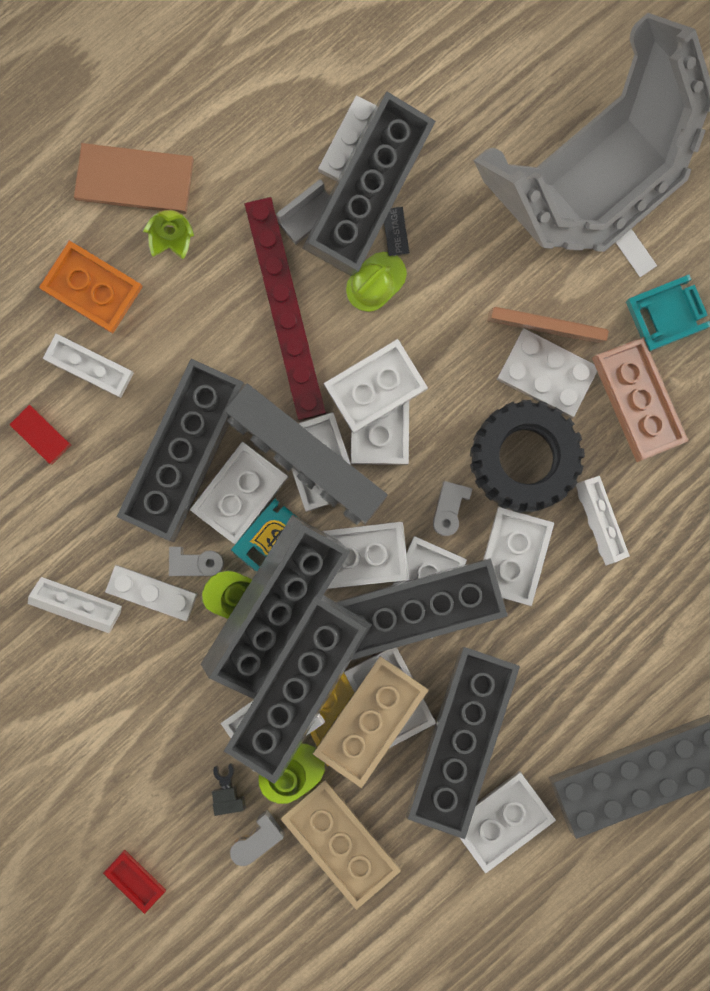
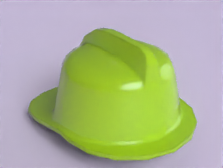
(376, 282)
(224, 592)
(299, 777)

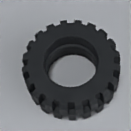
(561, 440)

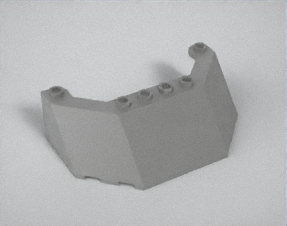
(623, 157)

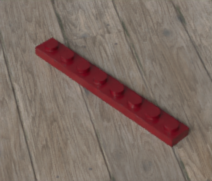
(285, 309)

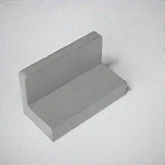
(301, 214)

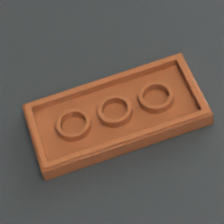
(133, 178)
(547, 325)
(639, 399)

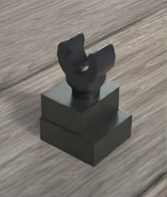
(226, 798)

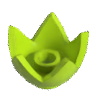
(164, 237)

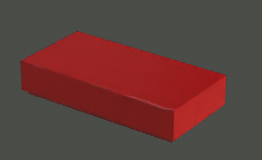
(40, 434)
(134, 881)

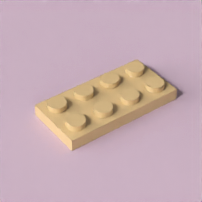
(370, 721)
(340, 844)

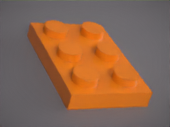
(91, 287)

